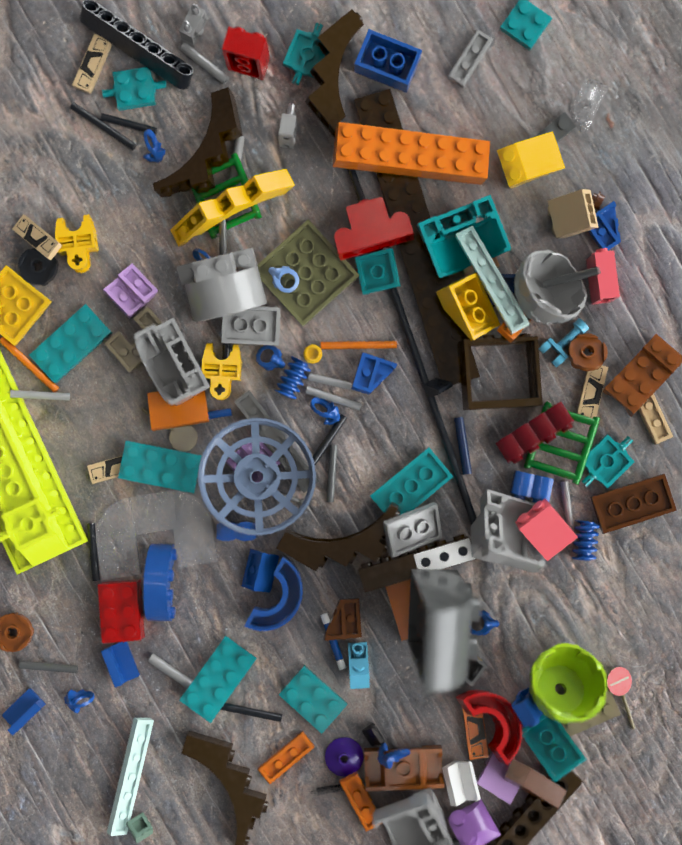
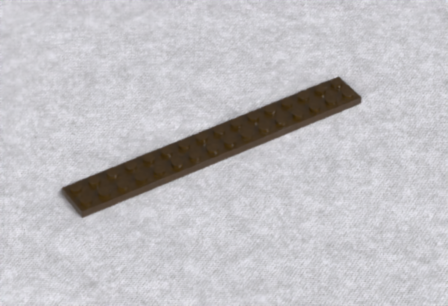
(406, 196)

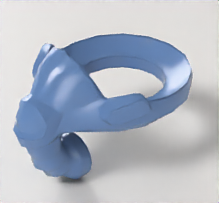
(277, 273)

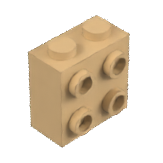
(572, 213)

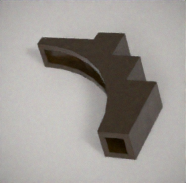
(211, 153)
(312, 550)
(215, 756)

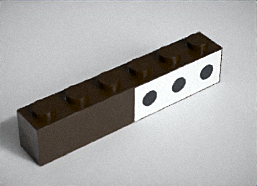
(398, 569)

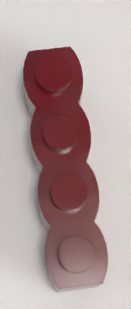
(538, 430)

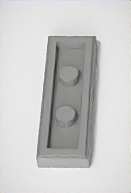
(470, 58)

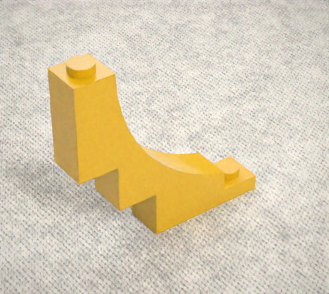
(231, 201)

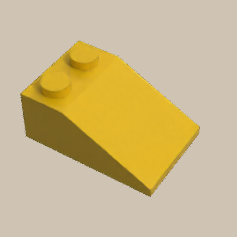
(530, 159)
(469, 306)

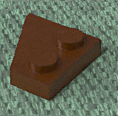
(345, 620)

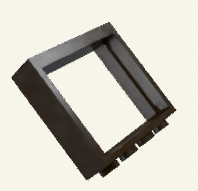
(534, 375)

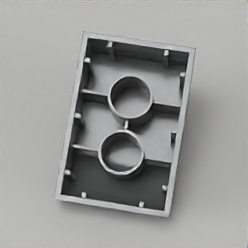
(440, 627)

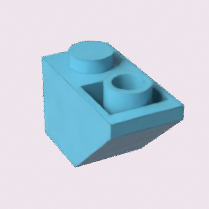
(358, 665)

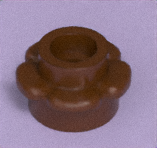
(597, 200)

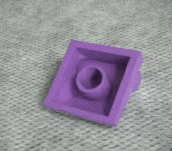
(473, 825)

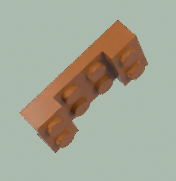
(644, 374)
(416, 771)

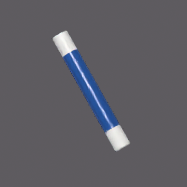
(334, 644)

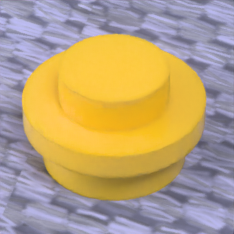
(312, 354)

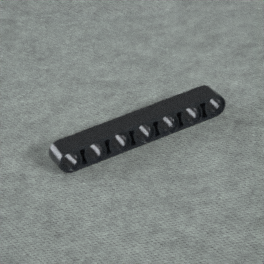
(136, 44)

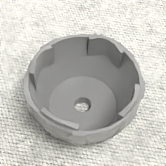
(553, 303)

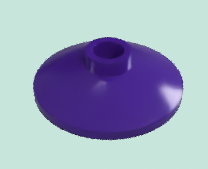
(344, 747)

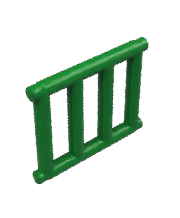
(241, 178)
(581, 459)

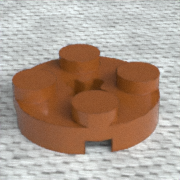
(582, 361)
(24, 632)

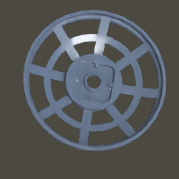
(251, 464)

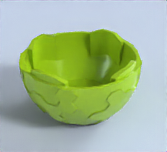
(578, 674)

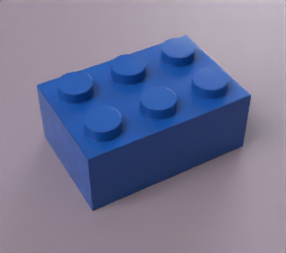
(387, 60)

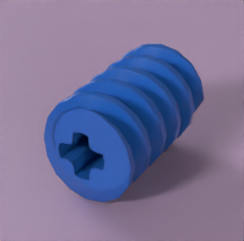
(293, 378)
(585, 540)

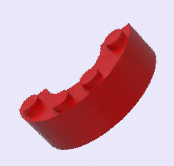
(507, 724)

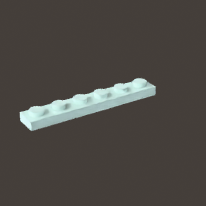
(492, 280)
(130, 776)

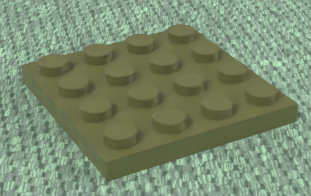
(318, 268)

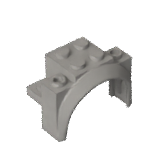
(170, 362)

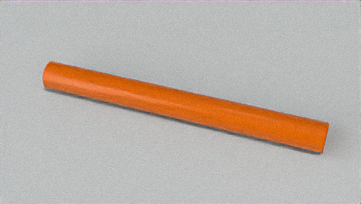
(359, 345)
(27, 363)

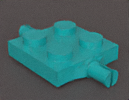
(303, 53)
(134, 88)
(607, 461)

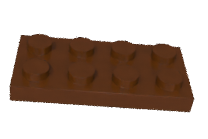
(633, 503)

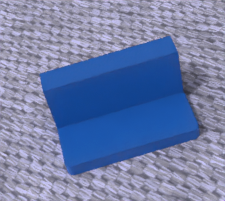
(260, 571)
(120, 663)
(23, 710)

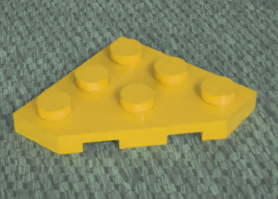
(19, 305)

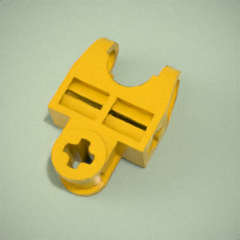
(77, 243)
(219, 377)

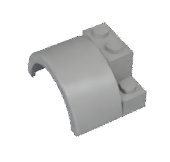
(220, 288)
(496, 535)
(414, 820)

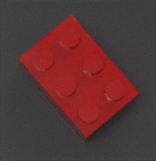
(246, 52)
(121, 611)

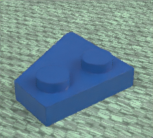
(607, 234)
(371, 373)

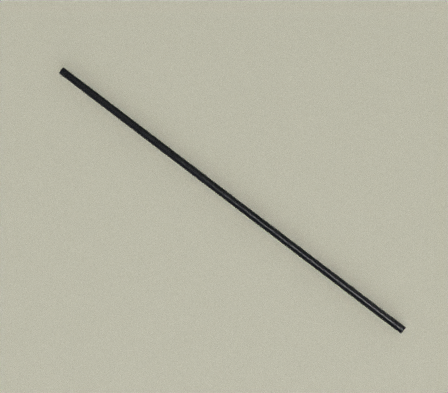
(424, 378)

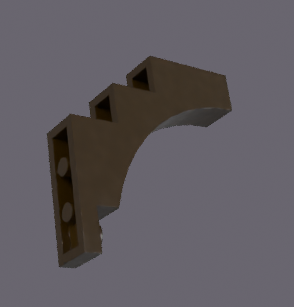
(326, 100)

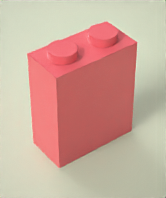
(603, 286)
(545, 529)

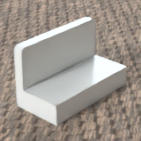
(460, 782)

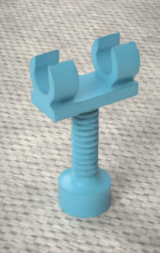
(579, 327)

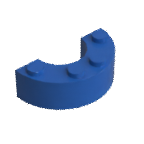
(157, 580)
(278, 615)

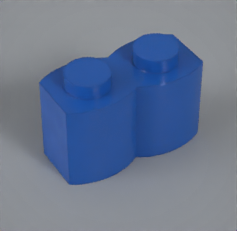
(531, 486)
(227, 534)
(526, 709)

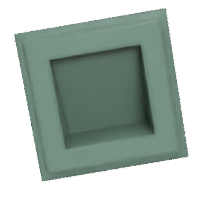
(140, 827)

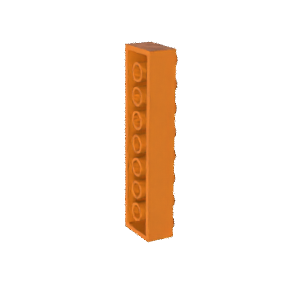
(411, 153)

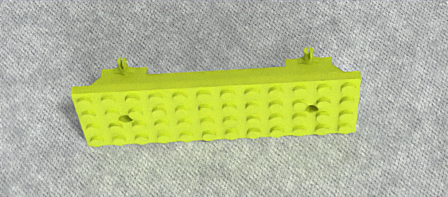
(34, 506)

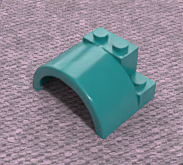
(446, 251)

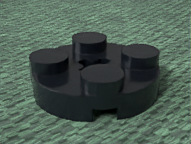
(39, 277)

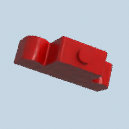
(371, 229)

